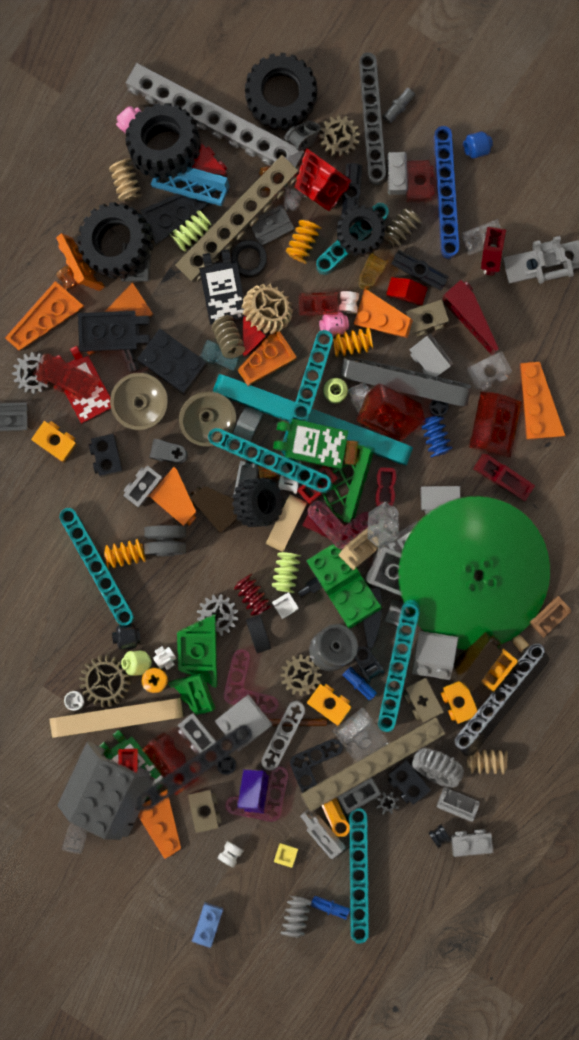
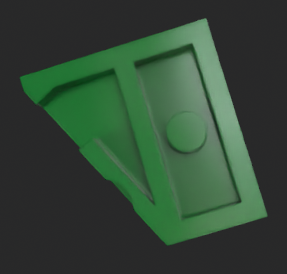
(194, 693)

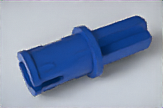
(359, 683)
(330, 907)

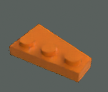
(82, 272)
(381, 316)
(267, 358)
(161, 826)

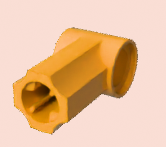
(335, 815)

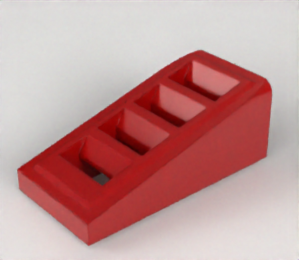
(304, 494)

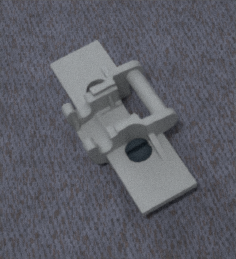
(547, 254)

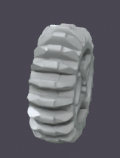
(438, 767)

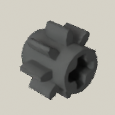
(385, 807)

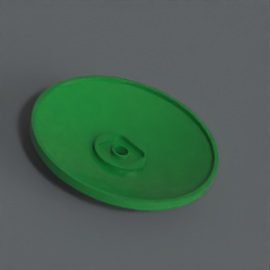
(454, 544)

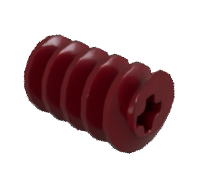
(252, 596)

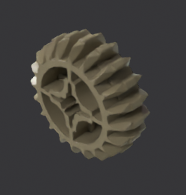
(96, 665)

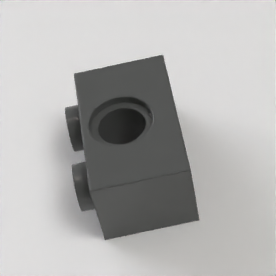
(359, 795)

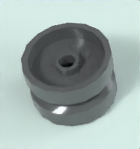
(165, 542)
(333, 647)

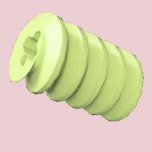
(191, 230)
(285, 572)

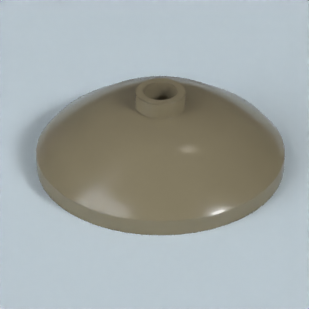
(134, 388)
(197, 427)

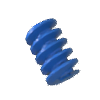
(436, 436)

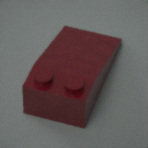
(464, 306)

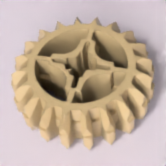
(268, 301)

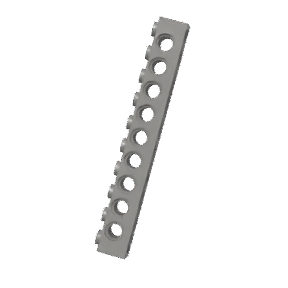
(142, 75)

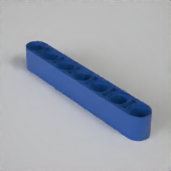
(446, 183)

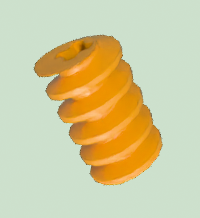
(302, 240)
(352, 342)
(124, 553)
(148, 676)

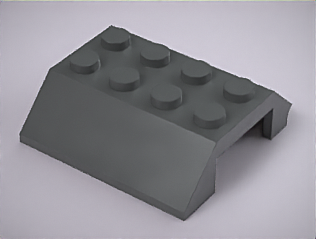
(103, 794)

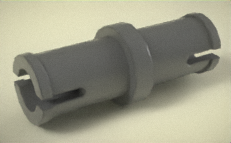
(398, 105)

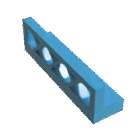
(197, 177)

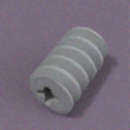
(296, 917)

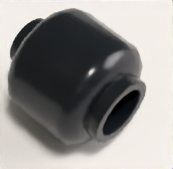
(126, 636)

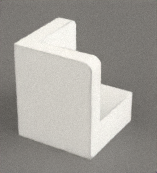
(285, 605)

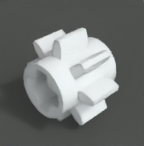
(164, 658)

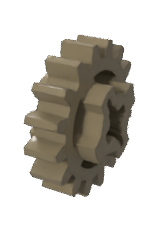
(332, 134)
(305, 687)

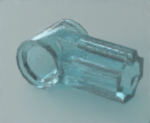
(212, 354)

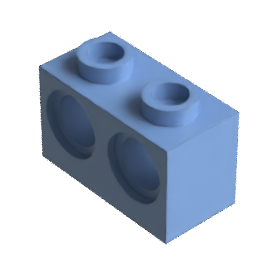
(207, 925)

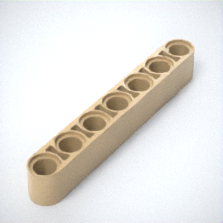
(116, 717)

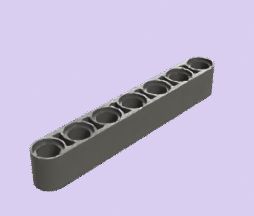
(375, 110)
(406, 380)

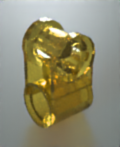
(373, 268)

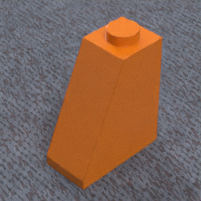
(174, 498)

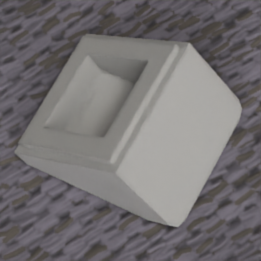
(394, 612)

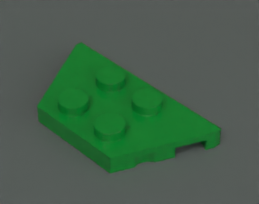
(199, 649)

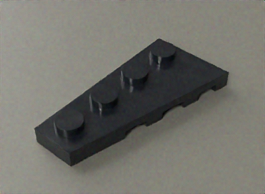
(173, 212)

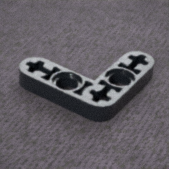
(305, 769)

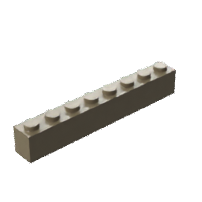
(372, 764)

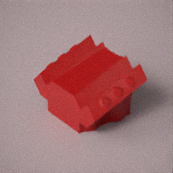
(320, 181)

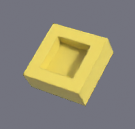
(286, 855)

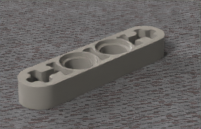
(281, 734)

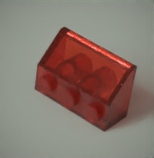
(65, 377)
(390, 413)
(495, 424)
(167, 759)

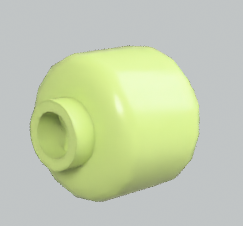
(340, 385)
(136, 662)

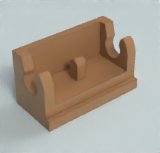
(550, 616)

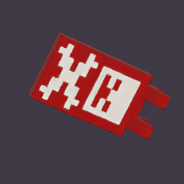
(98, 400)

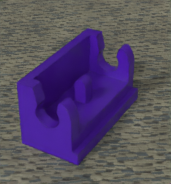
(253, 791)

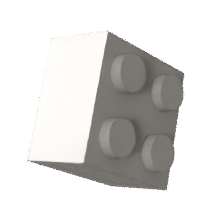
(384, 570)

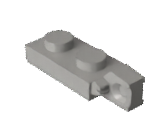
(322, 834)

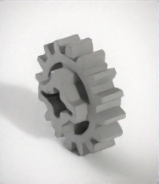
(27, 378)
(219, 602)

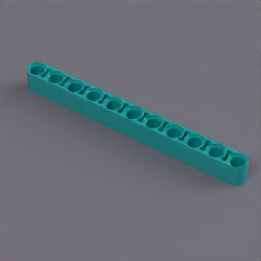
(282, 408)

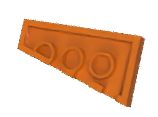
(129, 301)
(47, 313)
(539, 408)

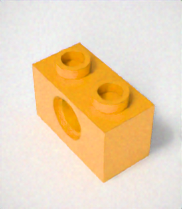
(60, 451)
(499, 670)
(468, 709)
(335, 714)

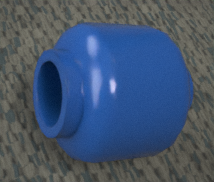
(477, 144)

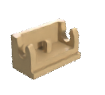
(358, 550)

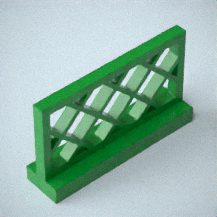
(356, 487)

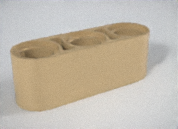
(286, 523)

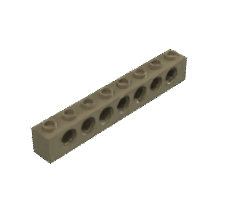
(253, 194)

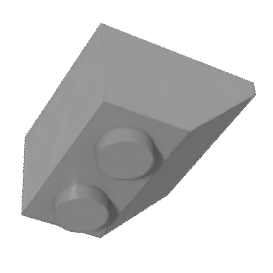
(434, 655)
(244, 713)

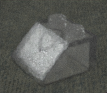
(360, 735)

